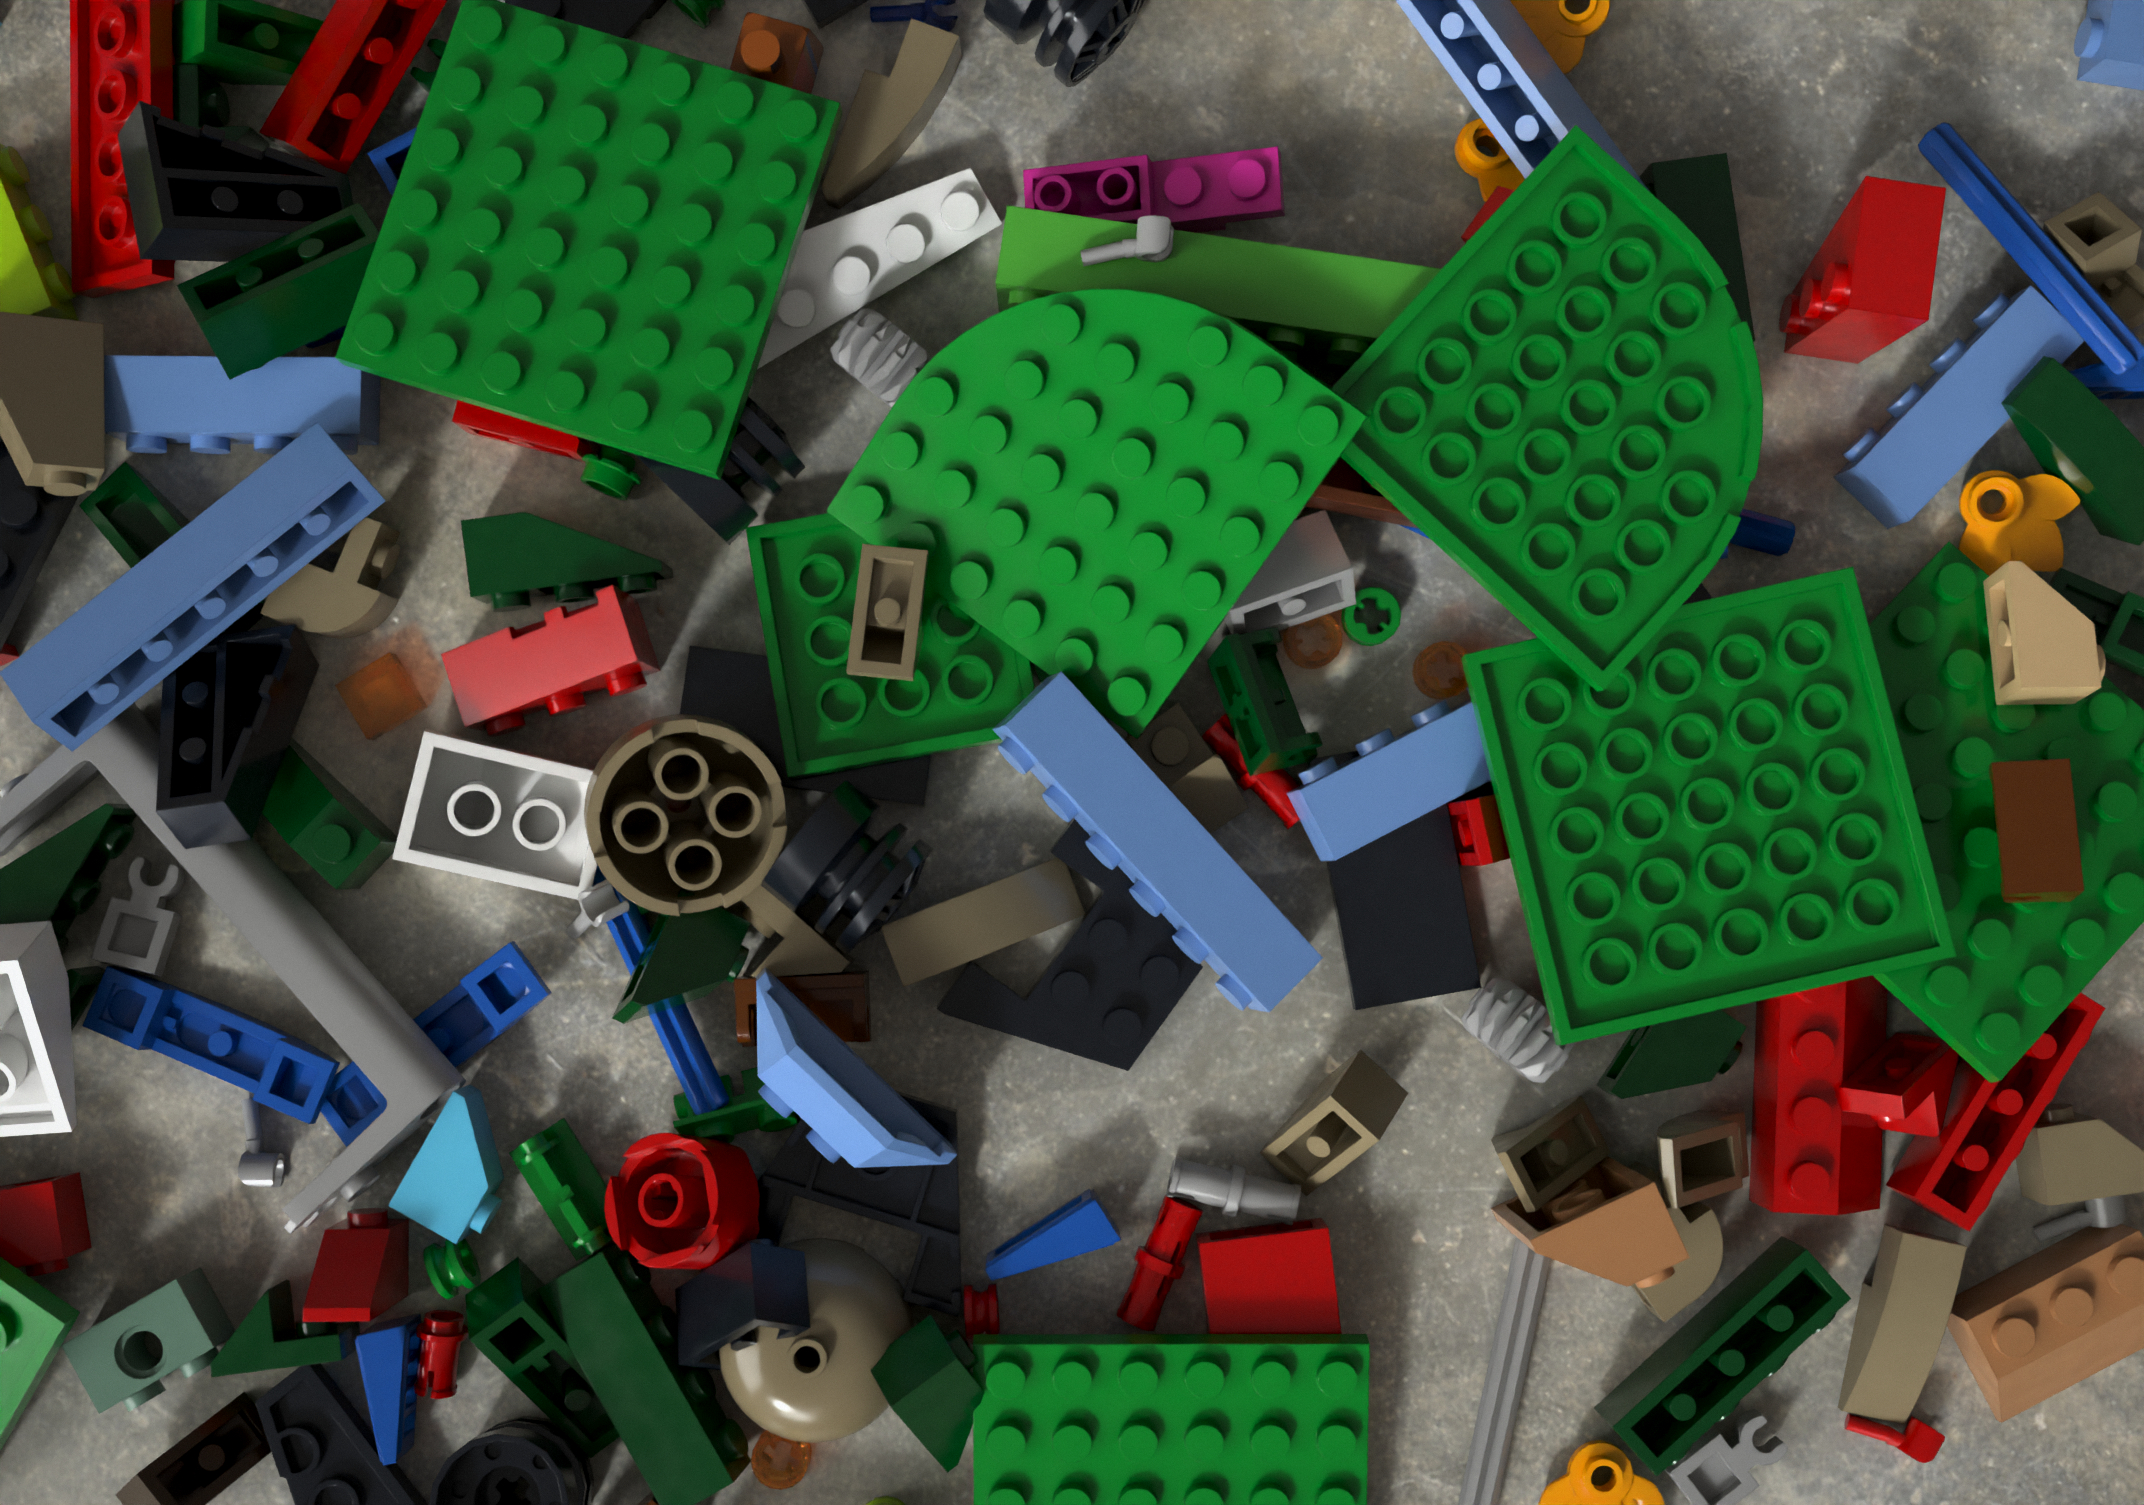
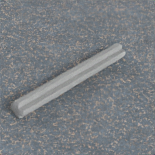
(1504, 1377)

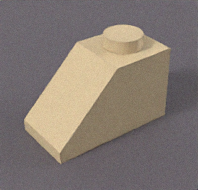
(2038, 641)

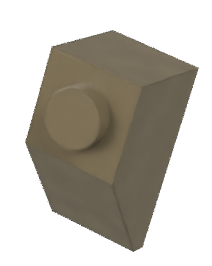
(1335, 1123)
(2077, 1159)

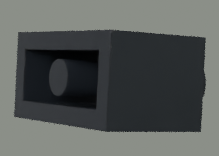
(734, 1296)

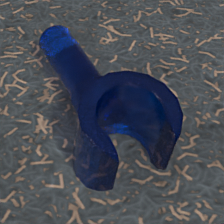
(919, 11)

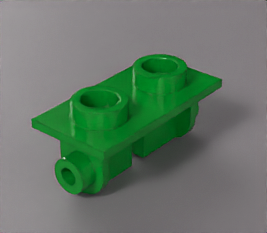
(740, 1115)
(566, 1187)

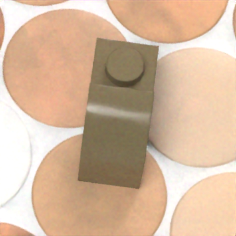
(2105, 250)
(346, 600)
(1693, 1276)

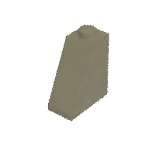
(53, 401)

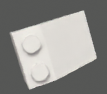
(497, 816)
(34, 1033)

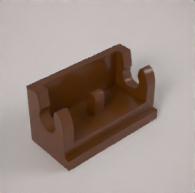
(2036, 831)
(836, 998)

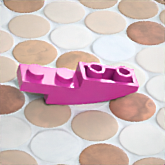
(1190, 191)

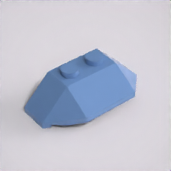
(835, 1089)

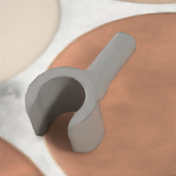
(1151, 244)
(598, 907)
(256, 1166)
(2098, 1213)

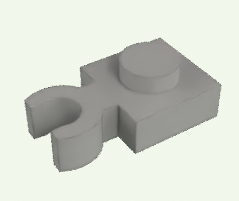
(140, 930)
(1718, 1469)

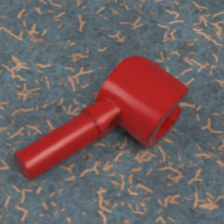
(1916, 1440)

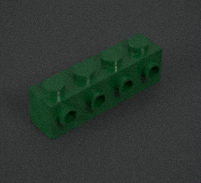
(1722, 1354)
(632, 1362)

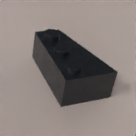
(213, 196)
(228, 731)

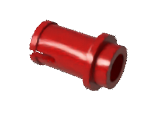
(439, 1353)

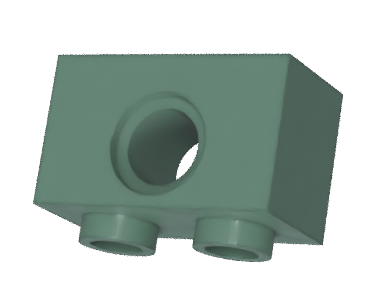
(114, 1356)

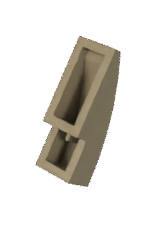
(891, 111)
(982, 921)
(1701, 1156)
(1900, 1323)

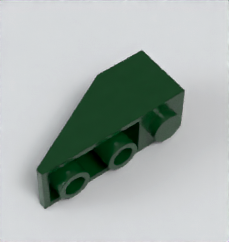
(533, 557)
(63, 872)

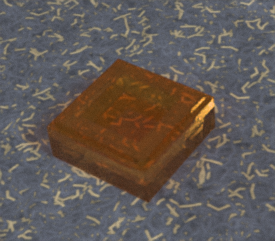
(381, 696)

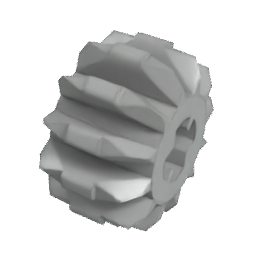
(878, 355)
(1515, 1030)

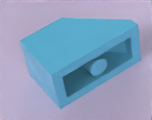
(454, 1172)

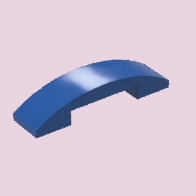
(458, 1024)
(213, 1039)

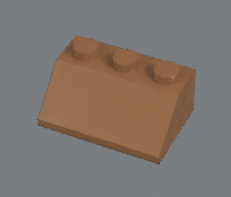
(1604, 1225)
(2053, 1318)

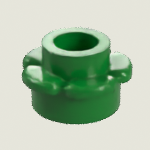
(610, 473)

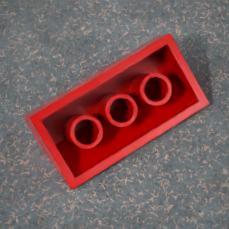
(1802, 1143)

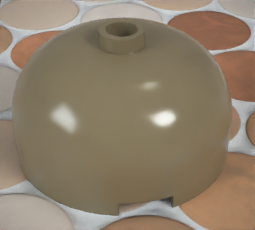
(726, 828)
(853, 1320)

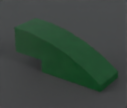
(2083, 446)
(139, 520)

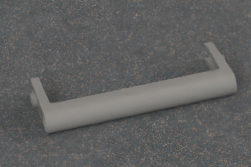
(283, 931)

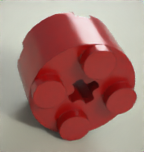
(682, 1201)

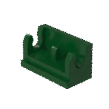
(1260, 702)

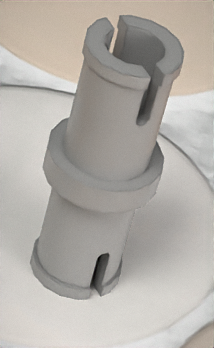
(1233, 1190)

